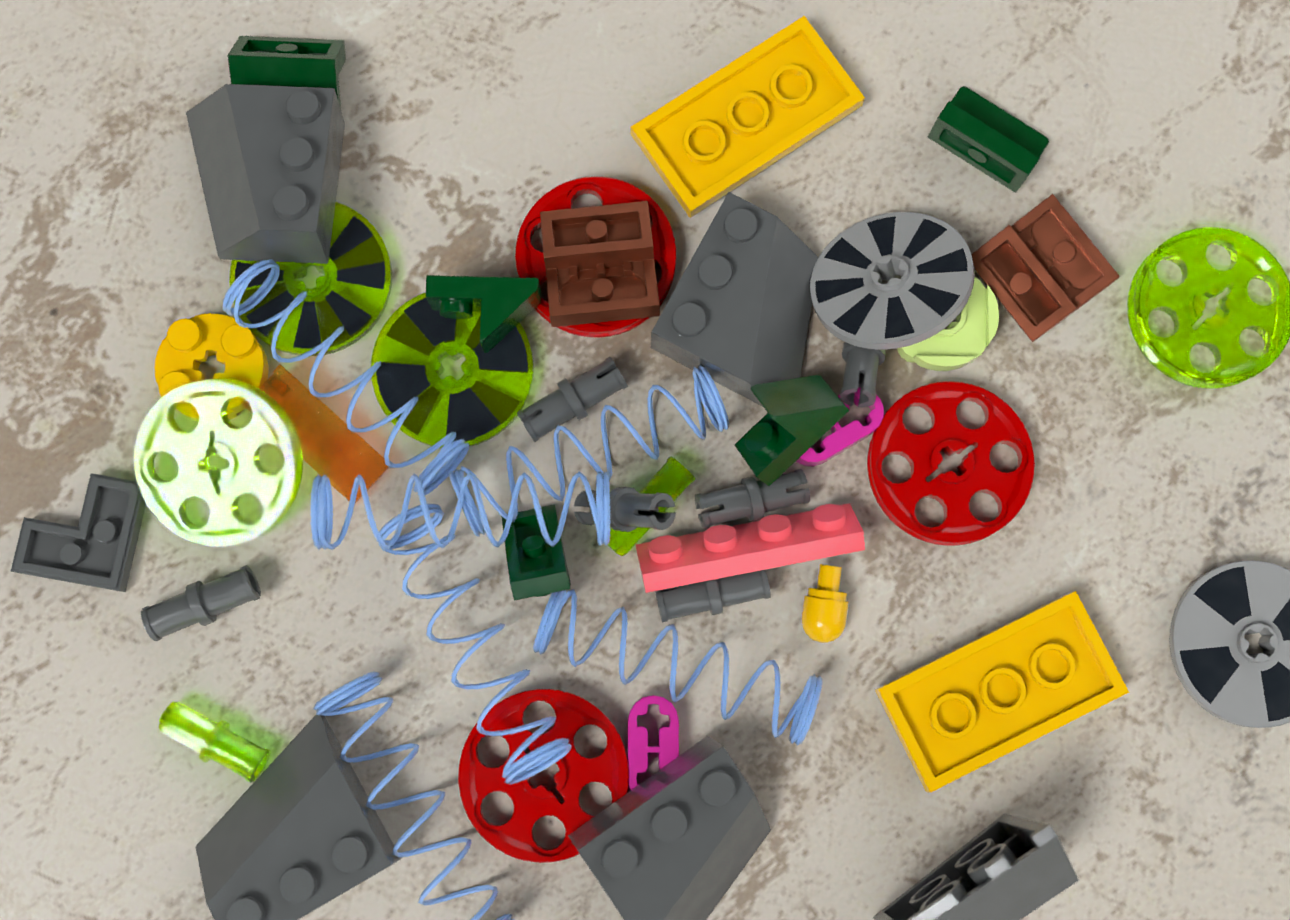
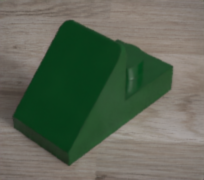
(499, 299)
(796, 419)
(532, 563)

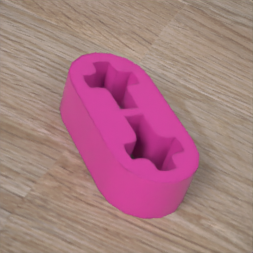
(845, 437)
(638, 737)

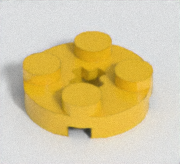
(197, 338)

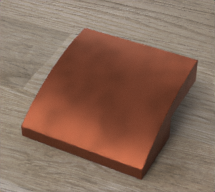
(599, 264)
(1043, 268)

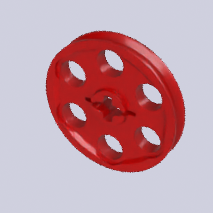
(609, 191)
(976, 469)
(531, 803)

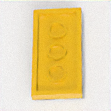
(747, 116)
(1001, 691)

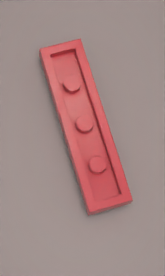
(749, 547)

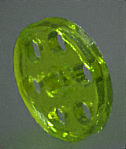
(1188, 299)
(213, 436)

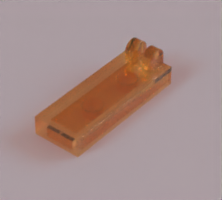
(323, 436)

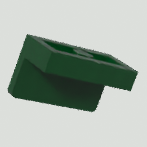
(287, 62)
(988, 138)

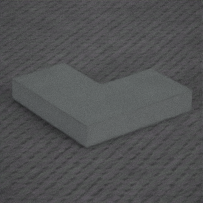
(97, 550)

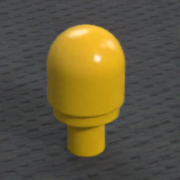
(825, 607)

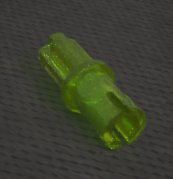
(670, 479)
(214, 741)

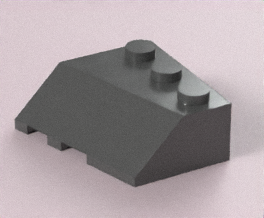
(269, 170)
(741, 301)
(294, 836)
(675, 837)
(993, 877)

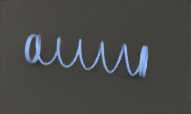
(703, 389)
(451, 452)
(323, 510)
(328, 707)
(803, 708)
(539, 758)

